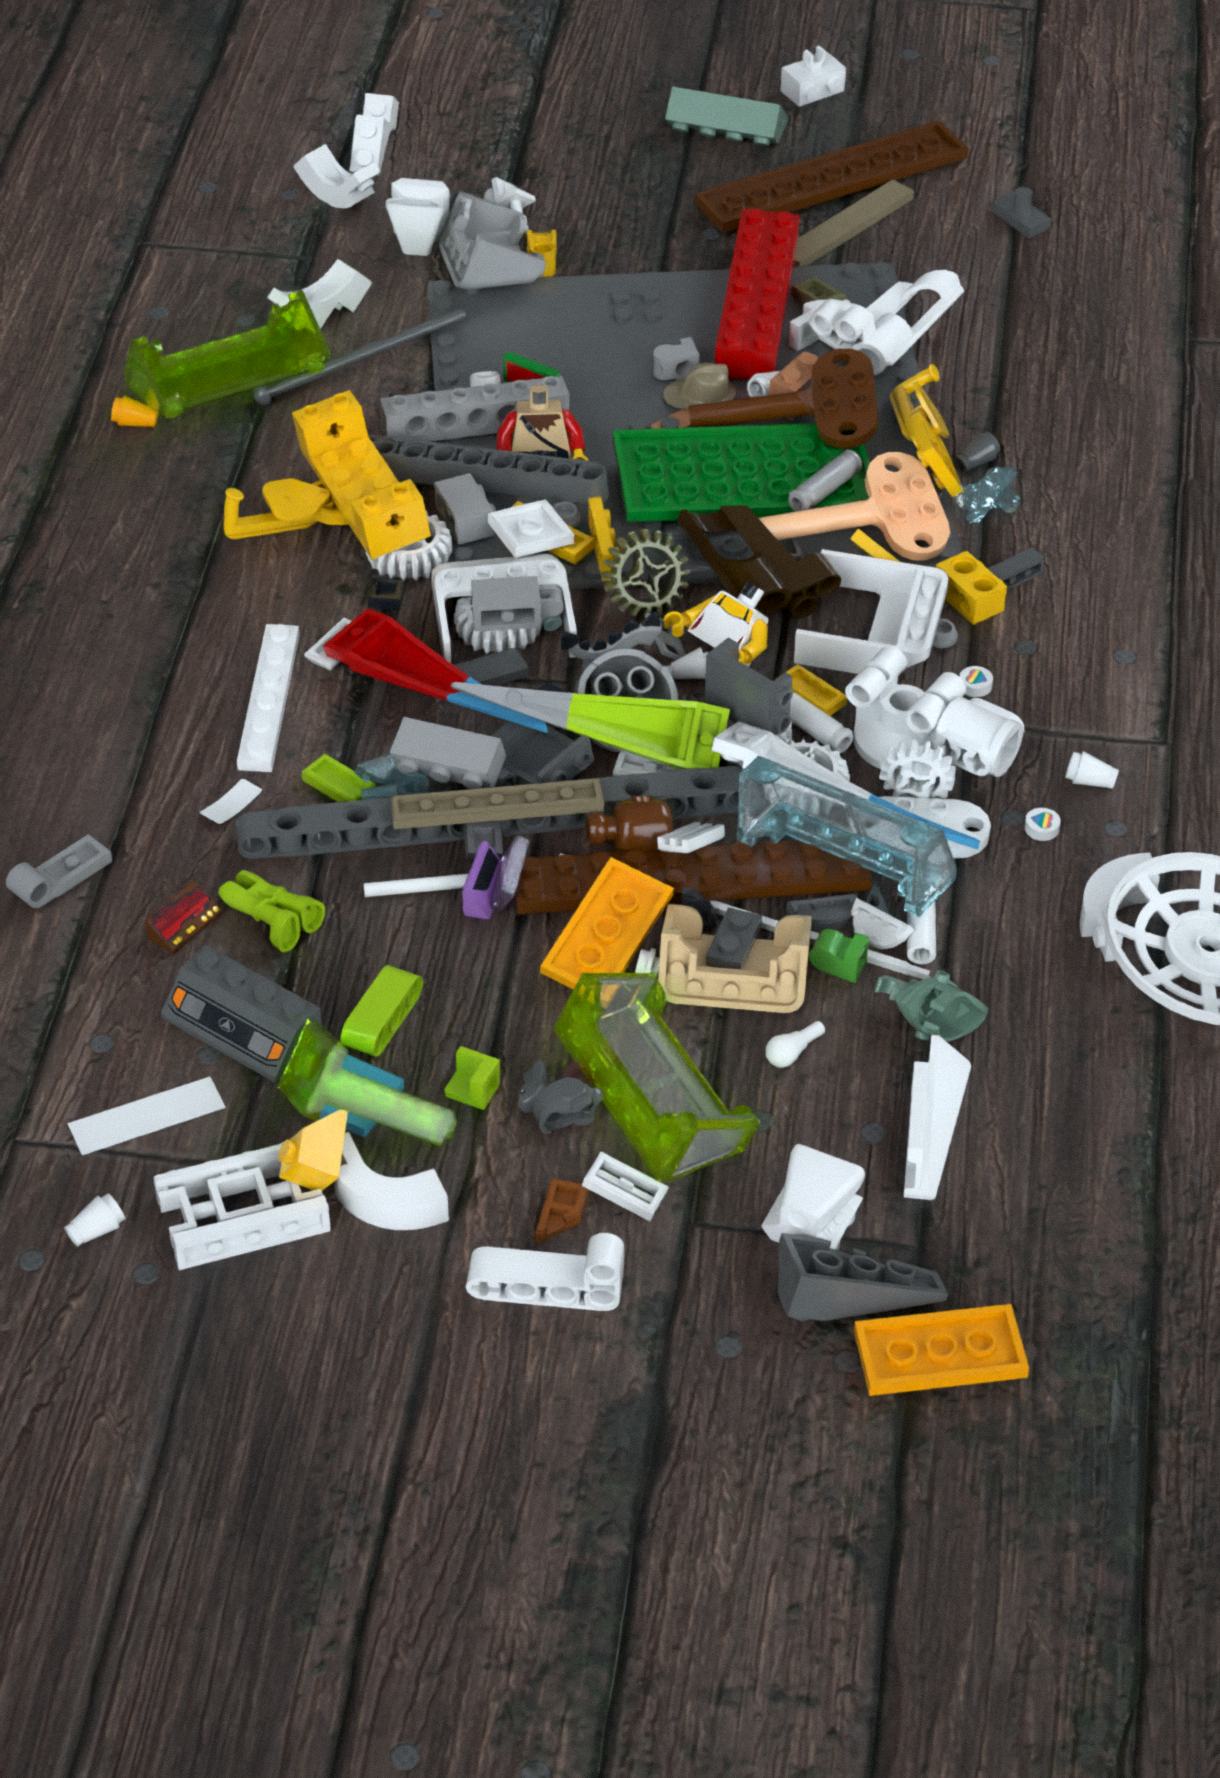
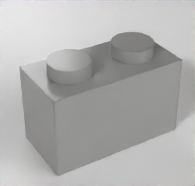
(464, 508)

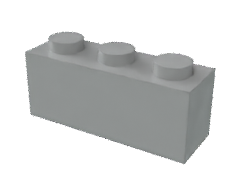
(448, 754)

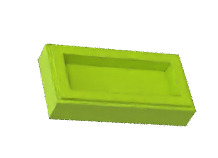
(335, 779)

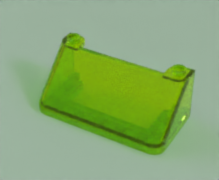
(193, 377)

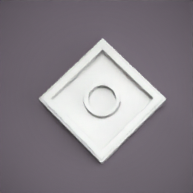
(530, 528)

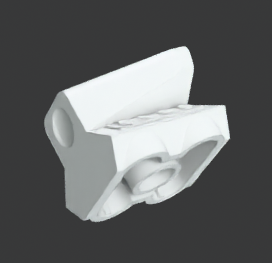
(418, 213)
(816, 1197)

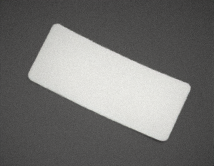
(232, 802)

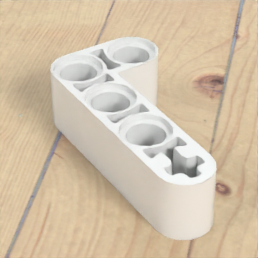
(549, 1277)

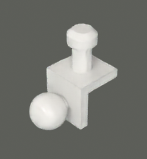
(508, 195)

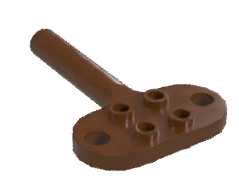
(837, 400)

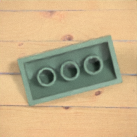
(725, 116)

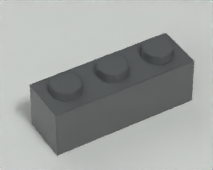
(1019, 568)

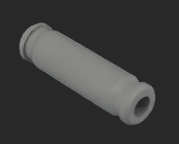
(825, 481)

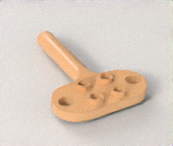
(898, 504)

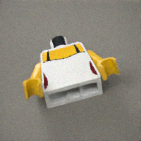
(723, 618)

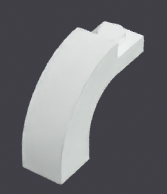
(333, 183)
(1097, 896)
(389, 1201)

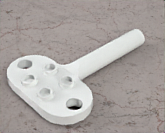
(956, 816)

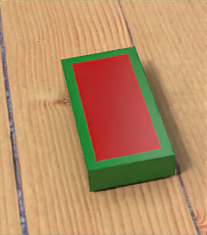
(521, 368)

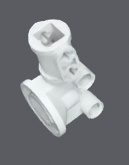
(971, 731)

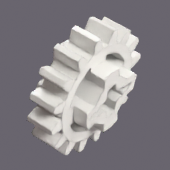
(917, 771)

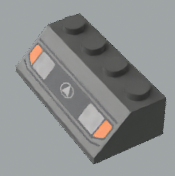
(238, 1012)

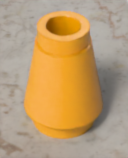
(133, 413)

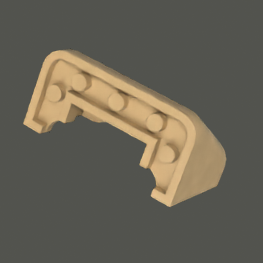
(768, 982)

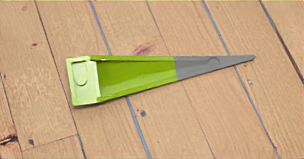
(656, 729)

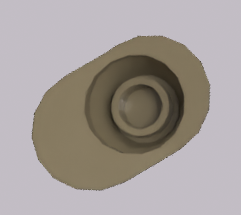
(702, 384)

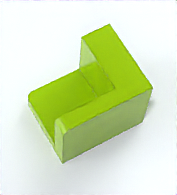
(475, 1078)

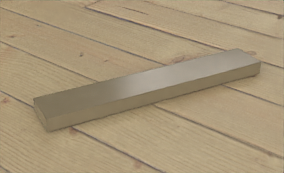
(851, 221)
(496, 803)

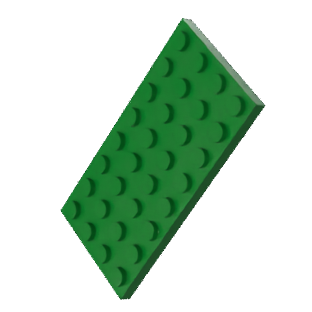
(724, 467)

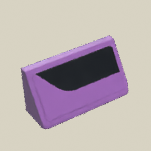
(481, 883)

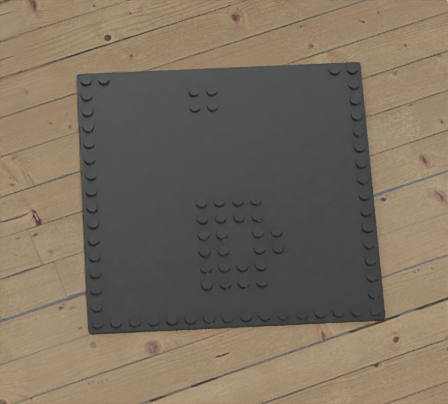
(603, 344)

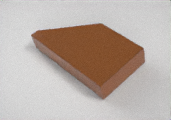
(561, 1208)

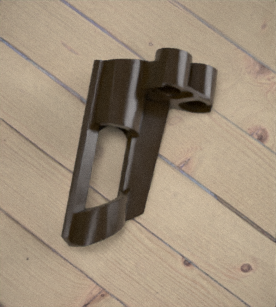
(771, 568)

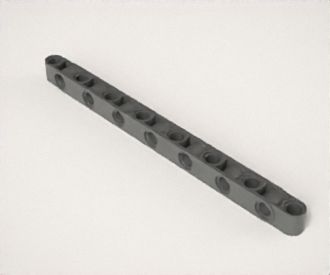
(370, 822)

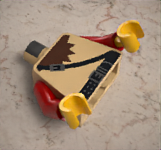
(541, 428)

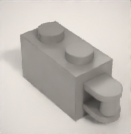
(513, 603)

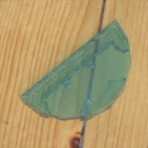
(379, 770)

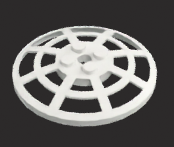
(1182, 939)

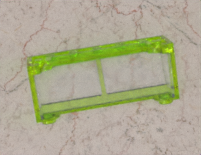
(647, 1075)

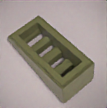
(815, 289)

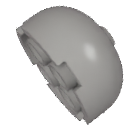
(626, 675)

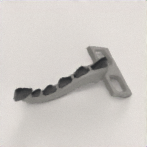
(632, 635)

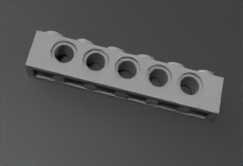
(460, 410)

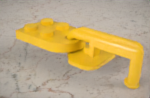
(925, 432)
(292, 505)

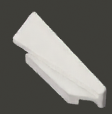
(934, 1109)

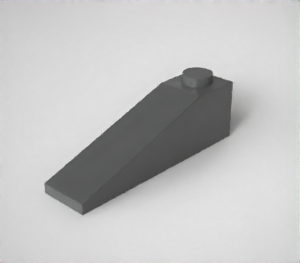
(837, 1285)

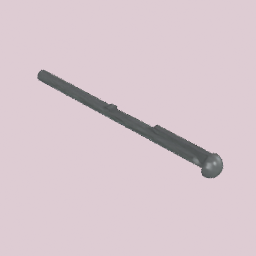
(265, 393)

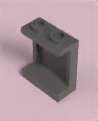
(745, 692)
(543, 755)

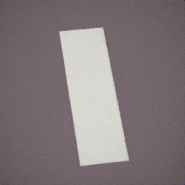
(146, 1115)

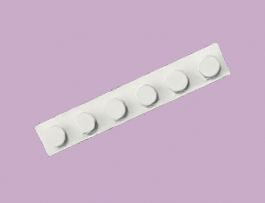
(268, 698)

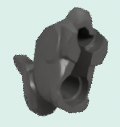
(558, 1102)

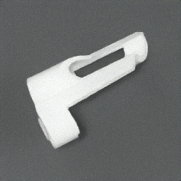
(877, 328)

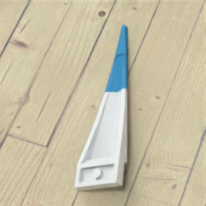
(746, 742)

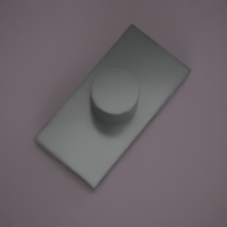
(1020, 214)

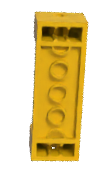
(365, 490)

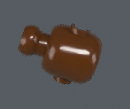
(632, 825)

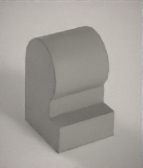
(675, 361)

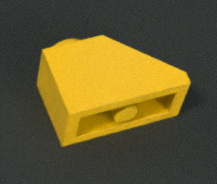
(315, 1153)

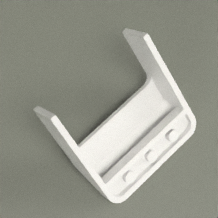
(455, 579)
(904, 617)

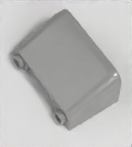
(483, 245)

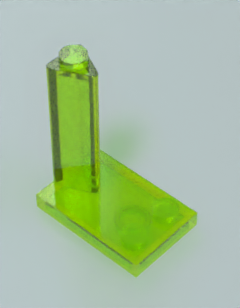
(317, 1078)

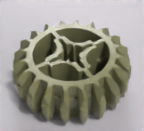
(639, 559)

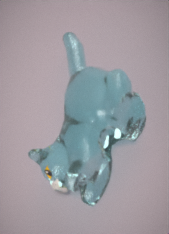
(990, 492)

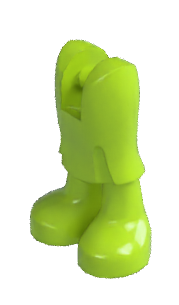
(265, 903)

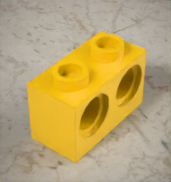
(973, 588)

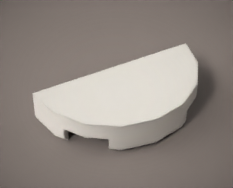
(881, 928)

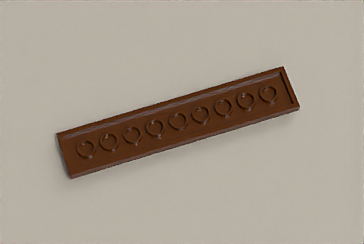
(833, 174)
(713, 871)

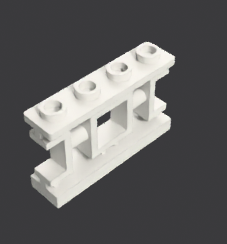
(243, 1228)

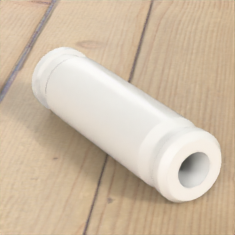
(819, 724)

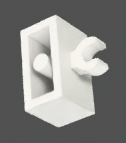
(813, 77)

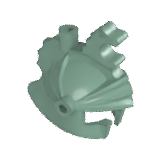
(935, 1005)

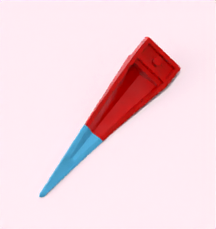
(389, 652)

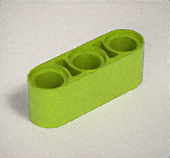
(381, 1010)

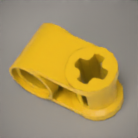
(546, 246)

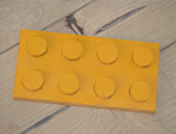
(607, 924)
(940, 1349)

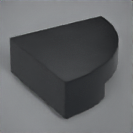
(701, 904)

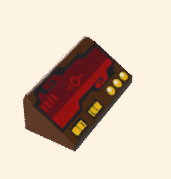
(182, 917)

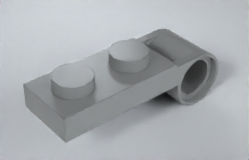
(58, 873)

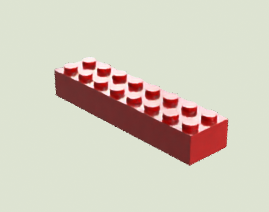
(757, 293)

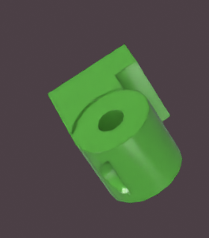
(840, 954)

